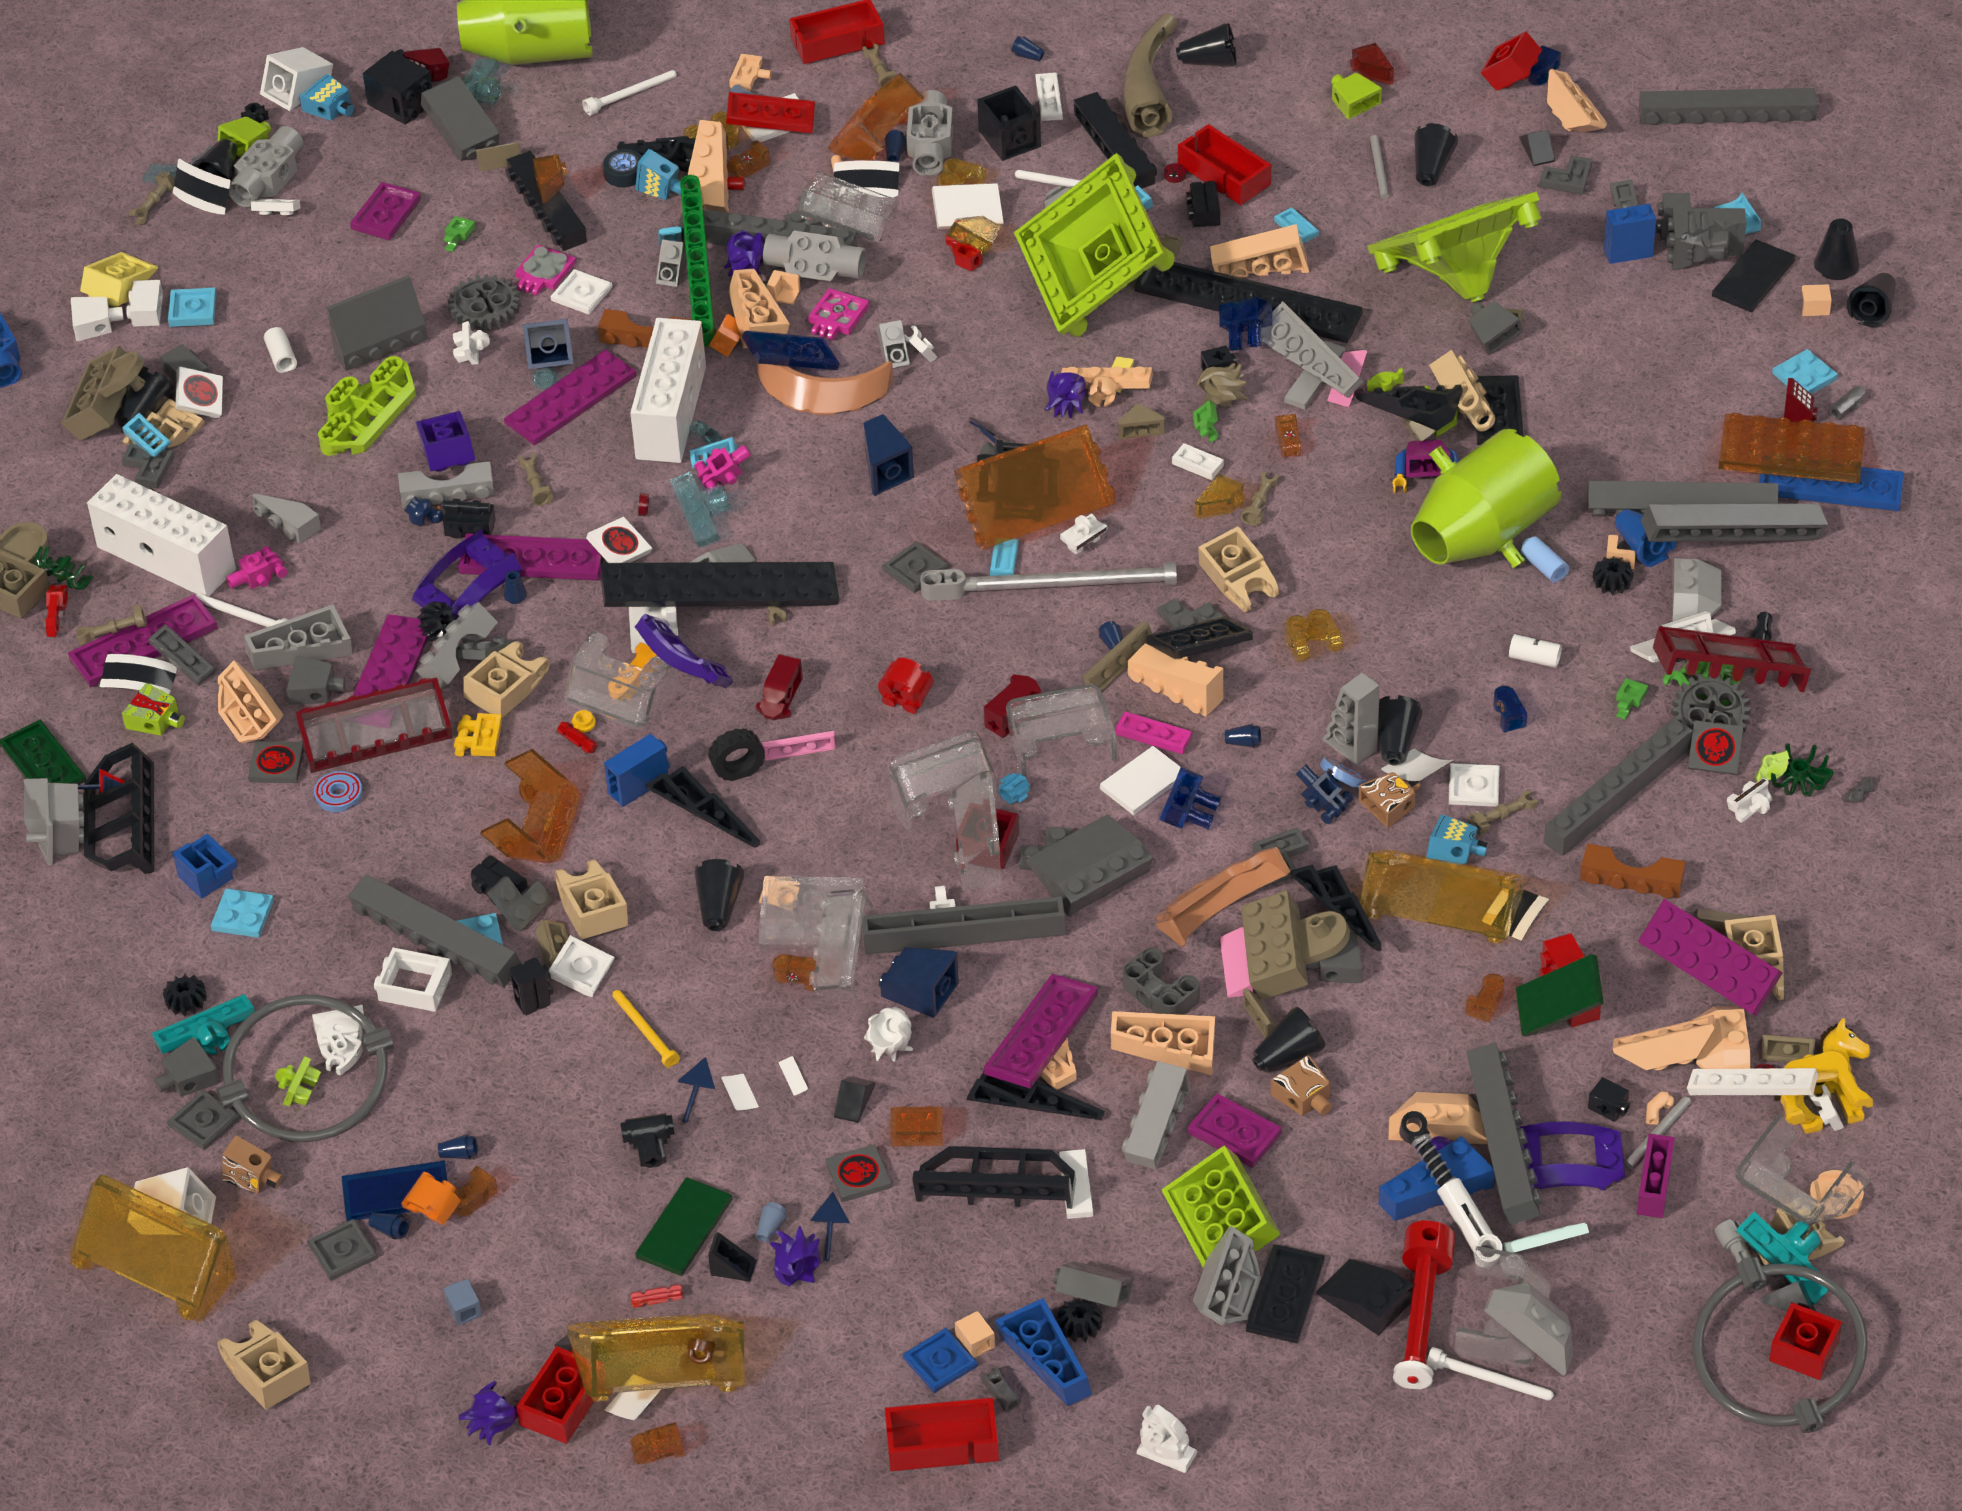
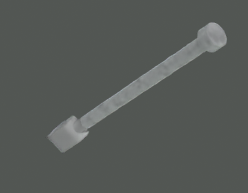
(953, 584)

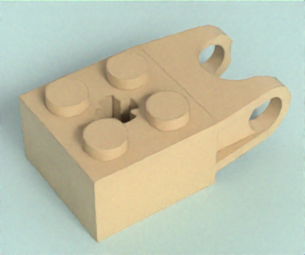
(1473, 405)
(1237, 567)
(504, 679)
(592, 901)
(1762, 939)
(266, 1365)

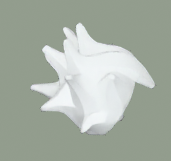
(889, 1032)

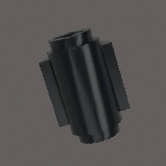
(648, 1136)

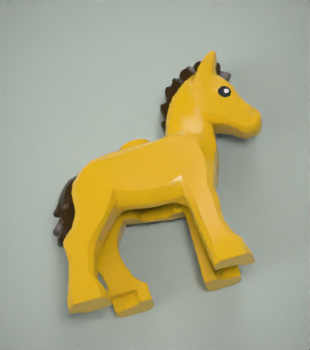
(1835, 1073)

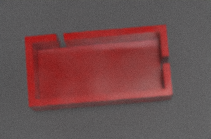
(836, 31)
(1223, 160)
(941, 1434)

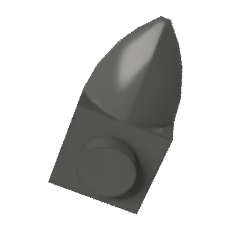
(1623, 194)

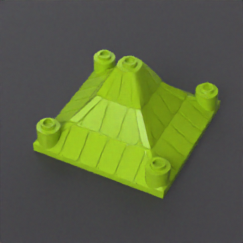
(1091, 244)
(1460, 246)

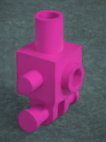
(722, 466)
(257, 569)

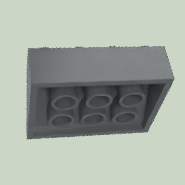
(376, 323)
(1090, 863)

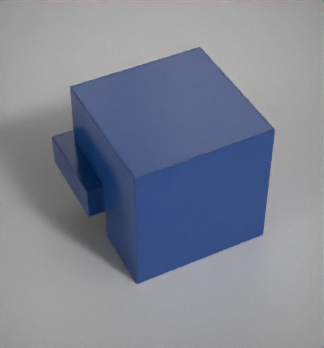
(204, 865)

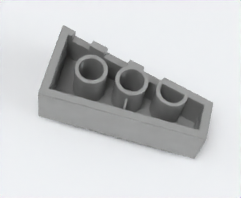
(310, 636)
(1355, 719)
(1156, 1114)

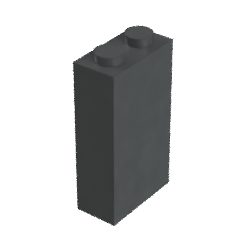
(459, 118)

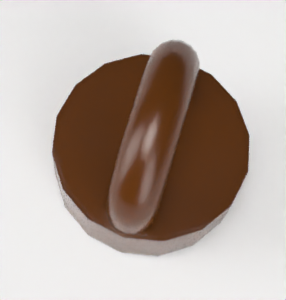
(700, 1345)

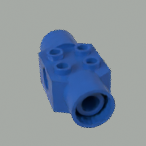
(9, 356)

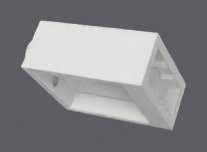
(418, 962)

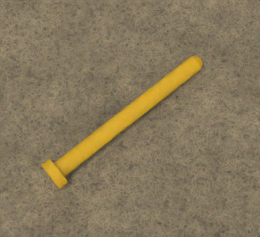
(669, 1057)

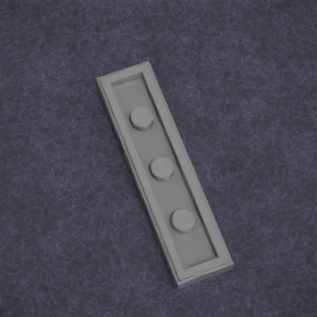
(1307, 385)

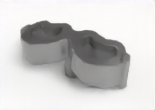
(1857, 793)

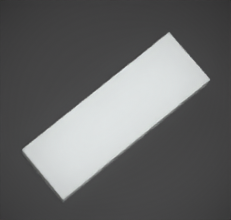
(1048, 96)
(1082, 1196)

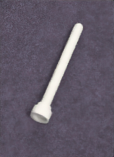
(593, 104)
(1044, 178)
(237, 611)
(1438, 1359)

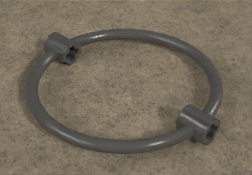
(234, 1092)
(1806, 1411)

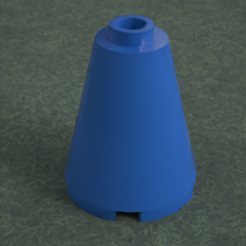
(1632, 530)

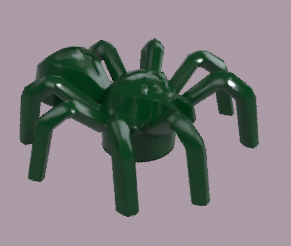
(61, 569)
(1800, 770)

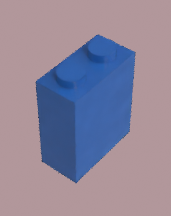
(1629, 233)
(634, 768)

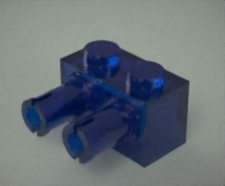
(1245, 316)
(1183, 794)

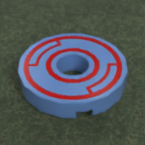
(1342, 772)
(338, 780)

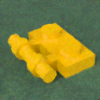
(485, 736)

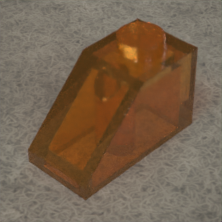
(549, 175)

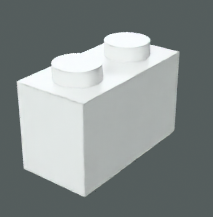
(145, 303)

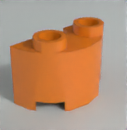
(432, 1198)

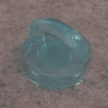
(544, 378)

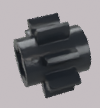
(255, 112)

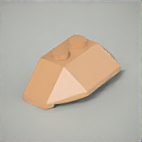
(1572, 104)
(246, 704)
(1728, 1042)
(1666, 1045)
(1445, 1114)

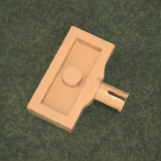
(748, 71)

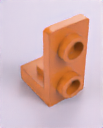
(726, 336)

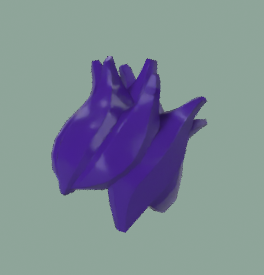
(745, 252)
(1065, 392)
(796, 1257)
(489, 1413)

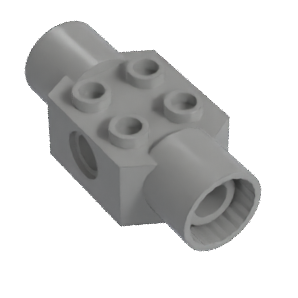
(930, 133)
(266, 167)
(814, 256)

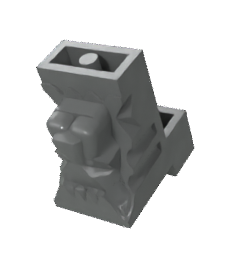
(1699, 232)

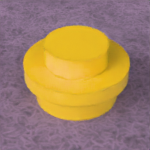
(583, 721)

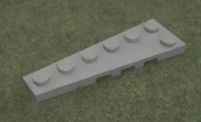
(1304, 348)

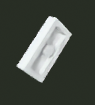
(266, 206)
(1197, 461)

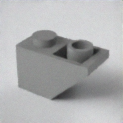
(671, 263)
(893, 343)

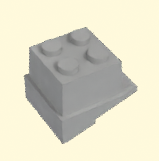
(53, 817)

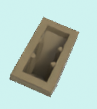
(1140, 423)

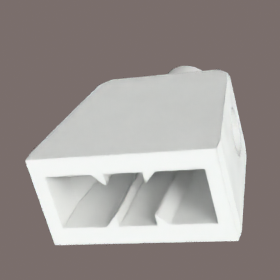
(93, 316)

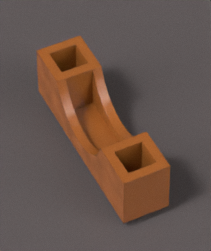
(619, 329)
(1660, 878)

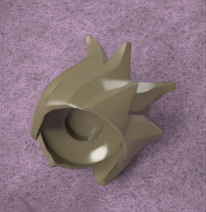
(1222, 385)

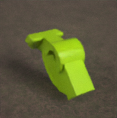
(1386, 380)
(1774, 764)

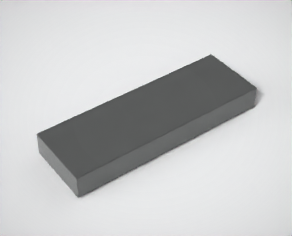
(181, 655)

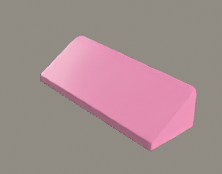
(1355, 361)
(799, 745)
(1235, 963)

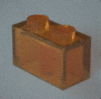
(916, 1126)

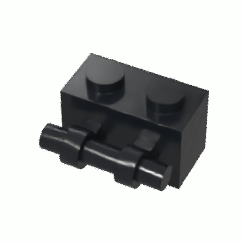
(467, 517)

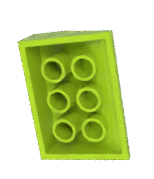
(1216, 1197)

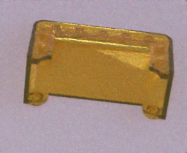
(1441, 893)
(154, 1246)
(654, 1353)

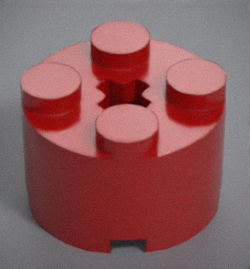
(905, 685)

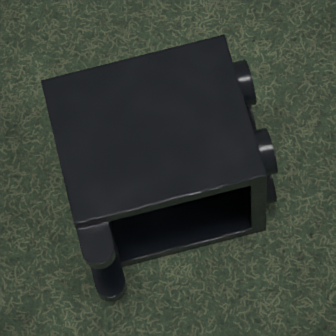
(396, 86)
(1009, 123)

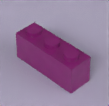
(1655, 1175)

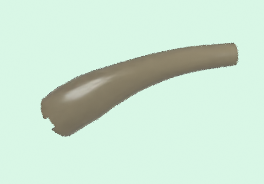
(1143, 97)

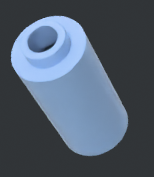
(1544, 559)

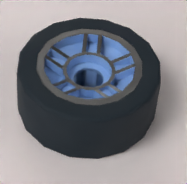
(621, 167)

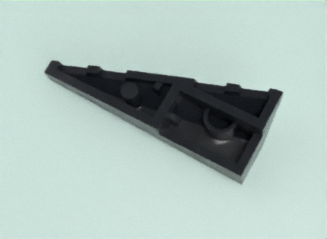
(675, 149)
(1416, 403)
(690, 795)
(1333, 892)
(1038, 1098)

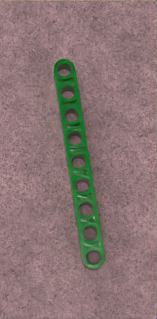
(697, 255)

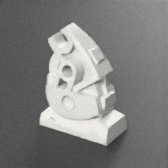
(341, 1037)
(1165, 1439)

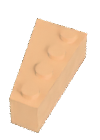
(710, 165)
(1261, 254)
(754, 305)
(1179, 679)
(1166, 1038)

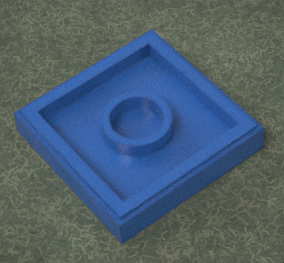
(940, 1360)

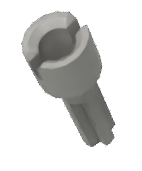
(1731, 1240)

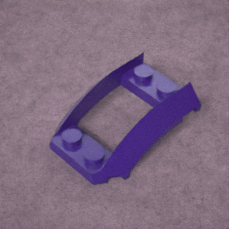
(483, 552)
(676, 654)
(1608, 1156)

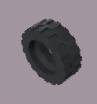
(733, 741)

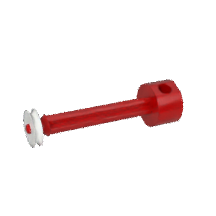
(1427, 1252)

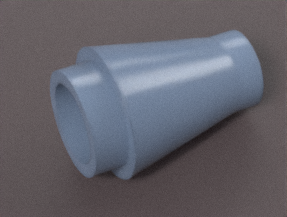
(770, 1220)

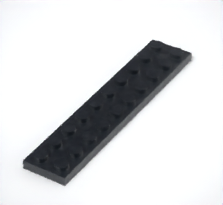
(1210, 289)
(718, 584)

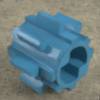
(1014, 788)

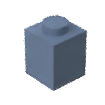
(462, 1302)

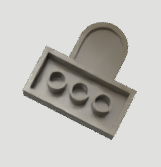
(102, 391)
(20, 580)
(1283, 944)

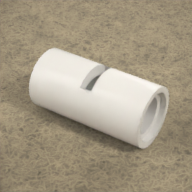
(280, 350)
(1535, 651)

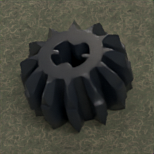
(1612, 575)
(435, 619)
(184, 994)
(1080, 1319)

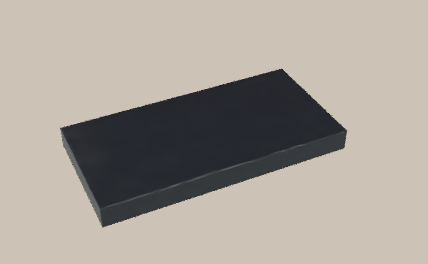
(1753, 275)
(1505, 403)
(1199, 637)
(1285, 1294)

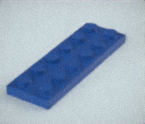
(1876, 489)

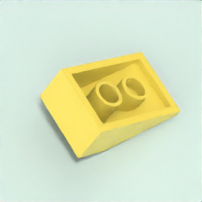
(115, 277)

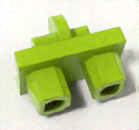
(304, 1074)

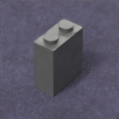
(1093, 1284)

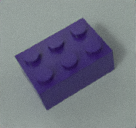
(445, 441)

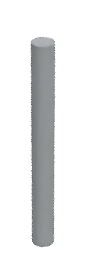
(1379, 167)
(1660, 1129)

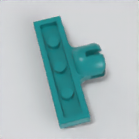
(206, 1027)
(1784, 1248)

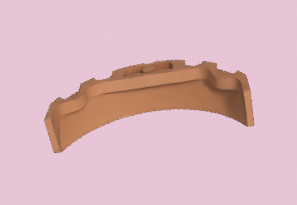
(825, 395)
(1219, 891)

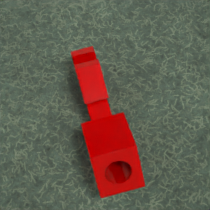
(965, 254)
(55, 601)

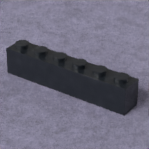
(1113, 136)
(556, 214)

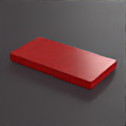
(770, 112)

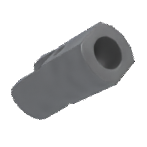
(1847, 403)
(1001, 1390)

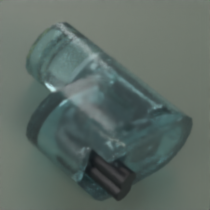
(705, 432)

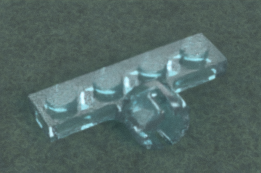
(480, 82)
(700, 507)

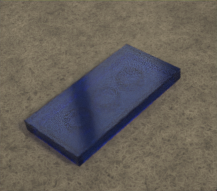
(790, 350)
(384, 1189)

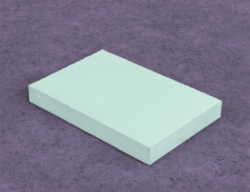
(1545, 1238)

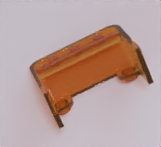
(865, 130)
(550, 815)

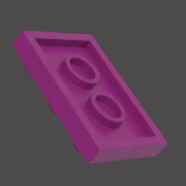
(385, 211)
(1236, 1127)

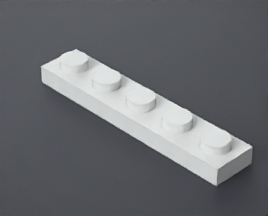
(1753, 1081)

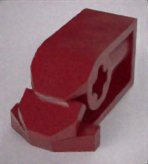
(780, 687)
(995, 710)

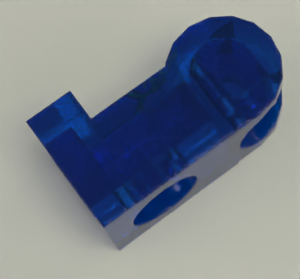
(1548, 60)
(1511, 709)

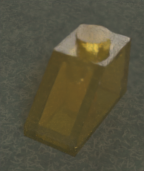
(975, 231)
(1219, 498)

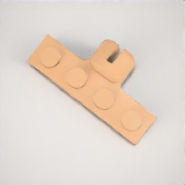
(1105, 382)

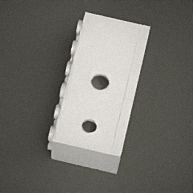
(668, 390)
(161, 535)

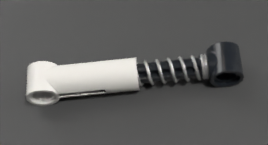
(1451, 1190)

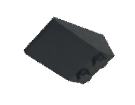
(1368, 1294)

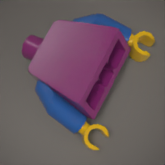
(1417, 462)

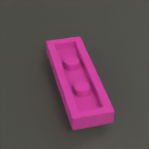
(1153, 733)

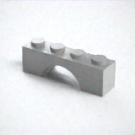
(472, 483)
(472, 625)

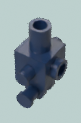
(1323, 793)

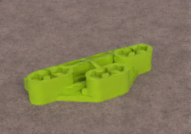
(354, 404)

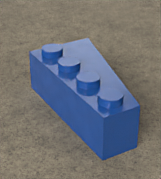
(1416, 1190)
(1043, 1347)

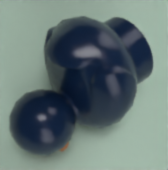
(421, 508)

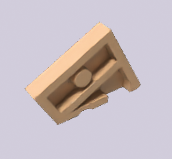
(1060, 1069)

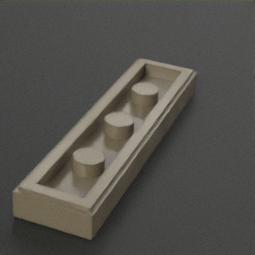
(1117, 659)

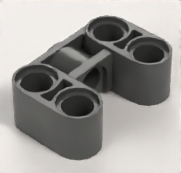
(1143, 982)

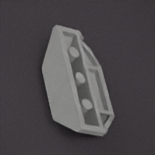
(1694, 588)
(1229, 1280)
(1534, 1323)

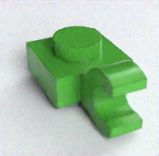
(458, 230)
(1204, 420)
(1630, 694)

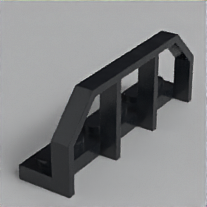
(140, 818)
(1002, 1185)

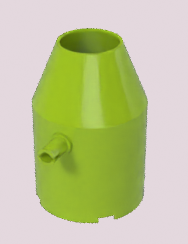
(525, 30)
(1485, 500)

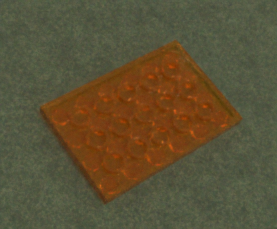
(1792, 448)

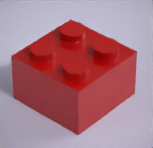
(1511, 61)
(1805, 1341)

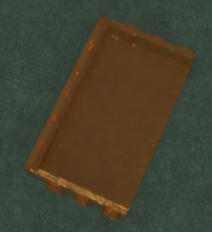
(1034, 486)

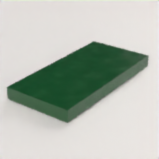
(40, 755)
(1559, 995)
(683, 1226)

